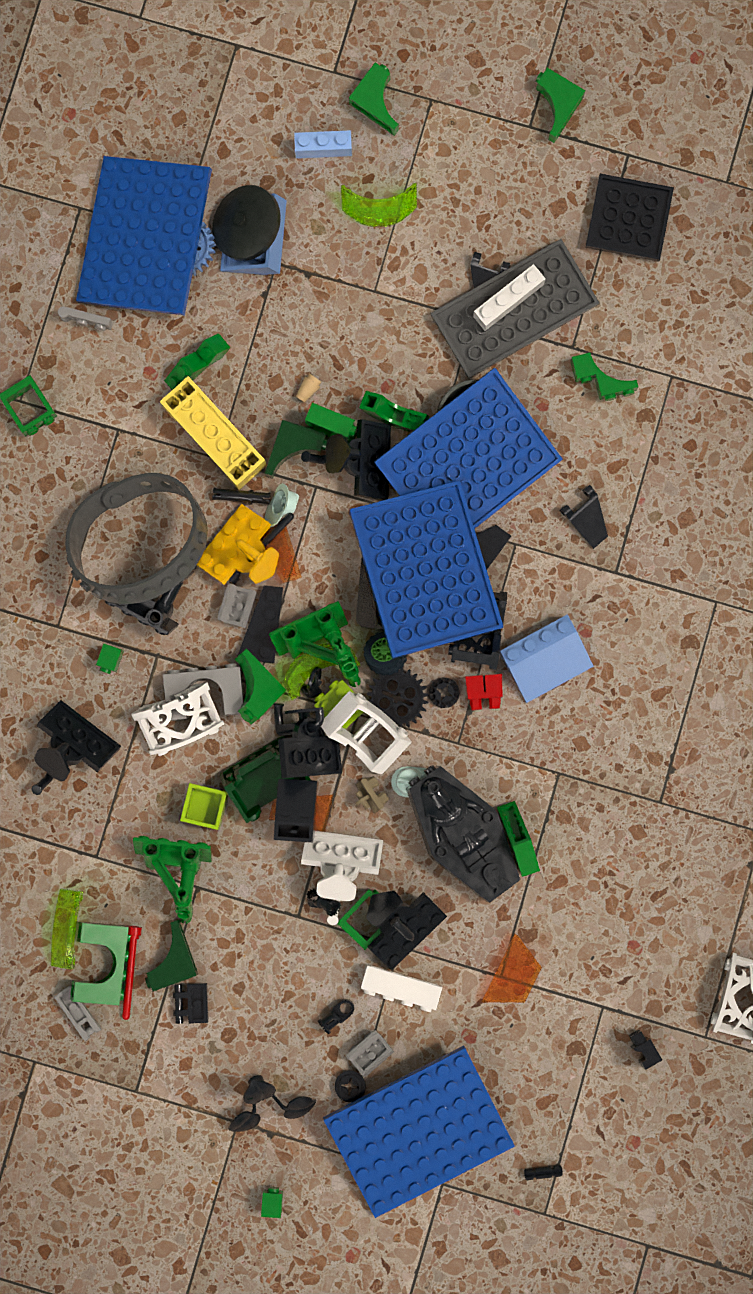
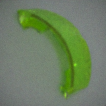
(379, 211)
(301, 669)
(65, 928)

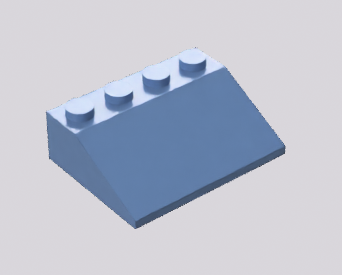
(266, 263)
(546, 658)

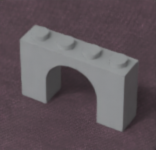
(227, 678)

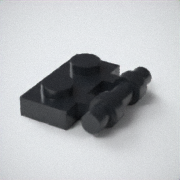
(197, 1003)

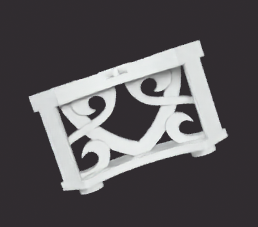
(189, 696)
(728, 995)

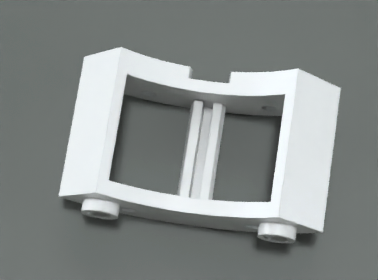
(344, 710)

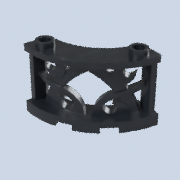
(488, 653)

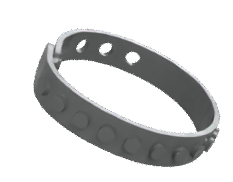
(114, 496)

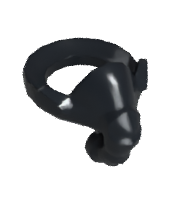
(313, 688)

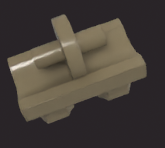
(367, 795)

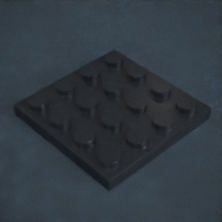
(629, 217)

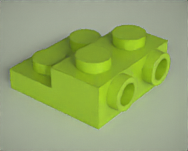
(333, 697)

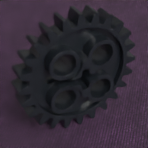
(404, 682)

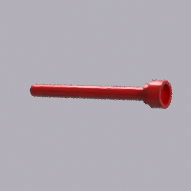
(135, 932)

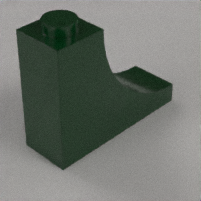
(292, 441)
(177, 965)

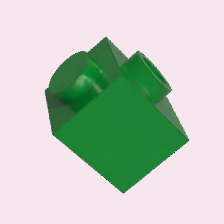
(109, 658)
(272, 1202)

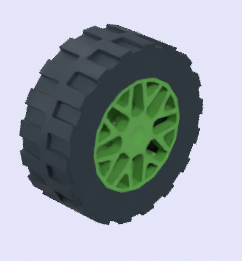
(379, 657)

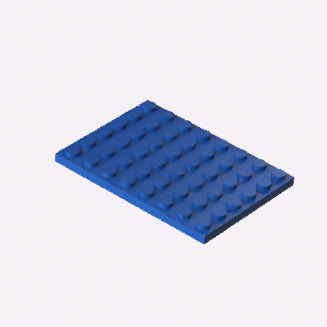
(144, 235)
(477, 439)
(426, 569)
(419, 1131)

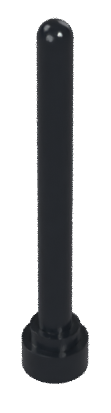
(266, 541)

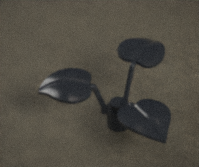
(261, 1090)

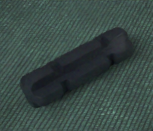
(543, 1172)

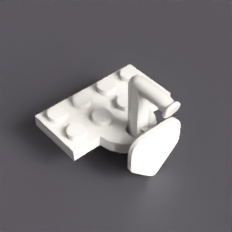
(340, 862)

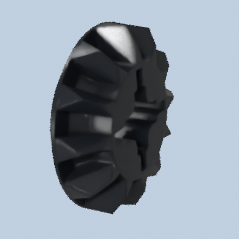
(435, 695)
(342, 1091)

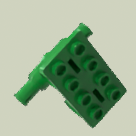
(320, 624)
(181, 854)

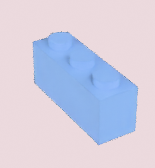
(323, 144)

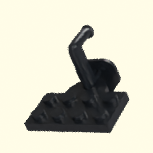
(358, 458)
(71, 736)
(309, 749)
(400, 925)

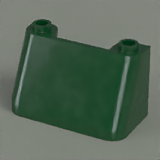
(254, 780)

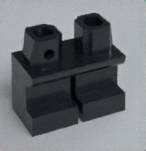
(646, 1048)

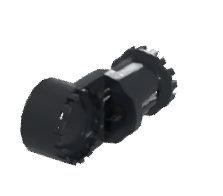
(324, 903)
(336, 1015)

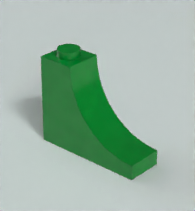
(562, 96)
(369, 98)
(261, 687)
(519, 839)

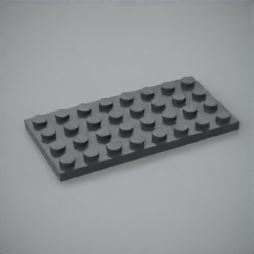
(550, 307)

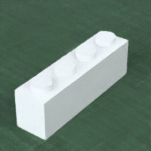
(509, 297)
(401, 987)

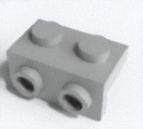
(236, 605)
(369, 1053)

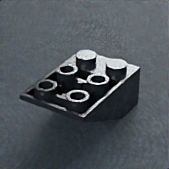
(295, 810)

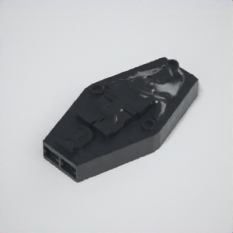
(462, 833)

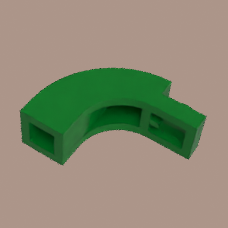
(391, 413)

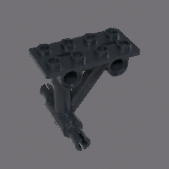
(155, 613)

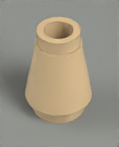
(308, 387)

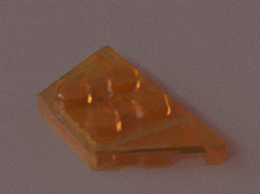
(514, 975)

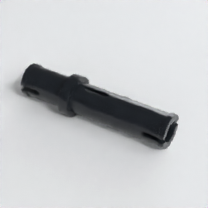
(242, 496)

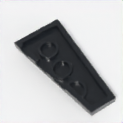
(264, 620)

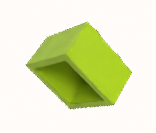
(204, 806)

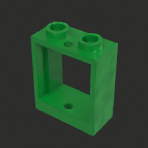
(18, 390)
(330, 422)
(348, 928)

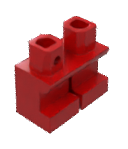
(476, 692)

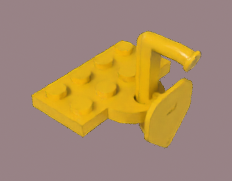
(237, 545)

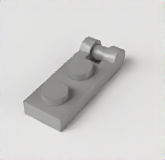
(84, 318)
(78, 1014)

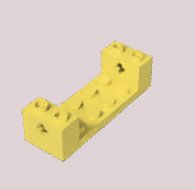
(213, 433)

